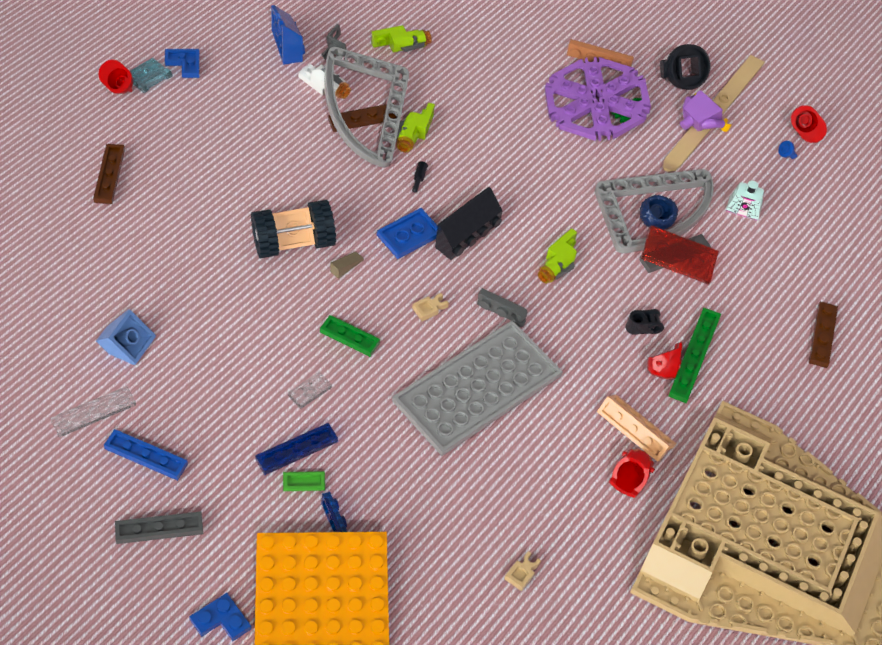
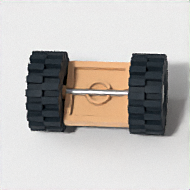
(293, 228)

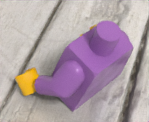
(702, 113)

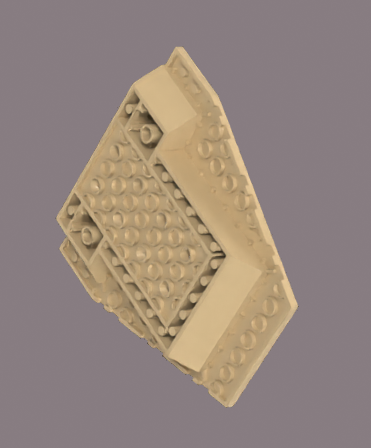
(734, 575)

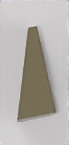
(345, 264)

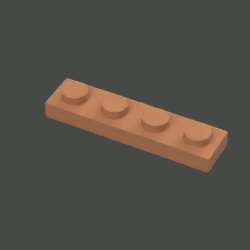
(583, 50)

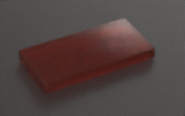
(679, 254)

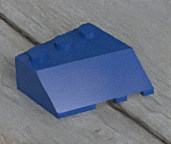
(287, 36)

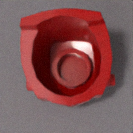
(666, 364)
(632, 472)

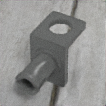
(332, 41)

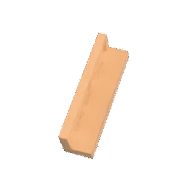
(636, 427)

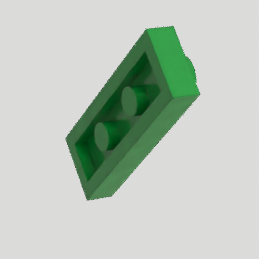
(350, 335)

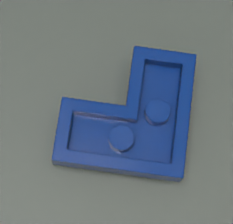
(187, 58)
(224, 613)

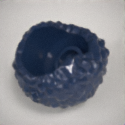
(658, 212)

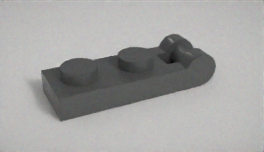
(502, 307)

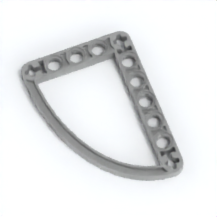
(339, 123)
(697, 178)

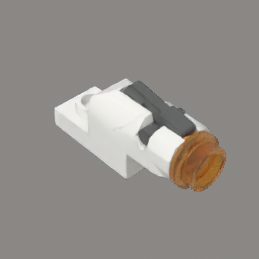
(315, 78)

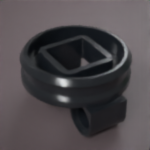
(700, 67)

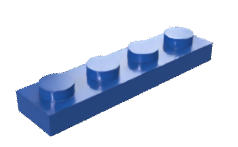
(146, 454)

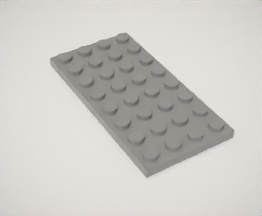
(476, 387)

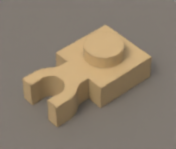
(428, 308)
(522, 573)

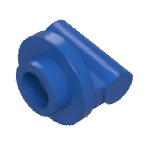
(786, 150)

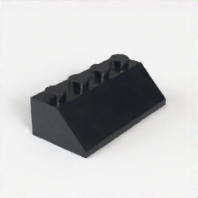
(468, 224)

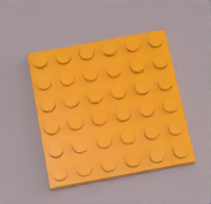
(322, 589)

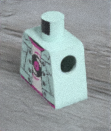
(746, 200)

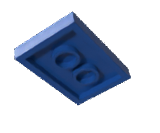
(408, 233)

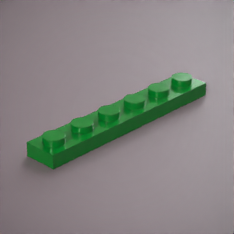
(694, 355)

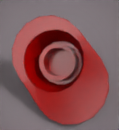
(116, 77)
(808, 124)

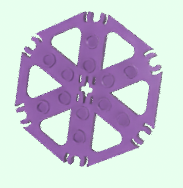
(609, 99)

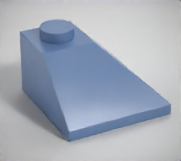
(126, 338)

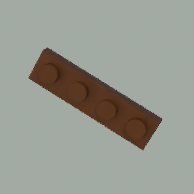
(363, 117)
(109, 174)
(823, 334)

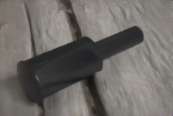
(419, 175)

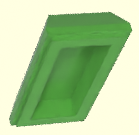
(304, 481)

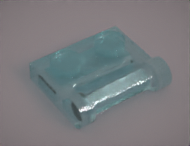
(149, 74)

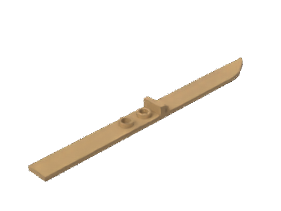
(724, 99)

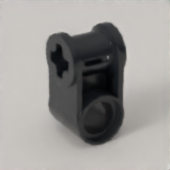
(644, 321)

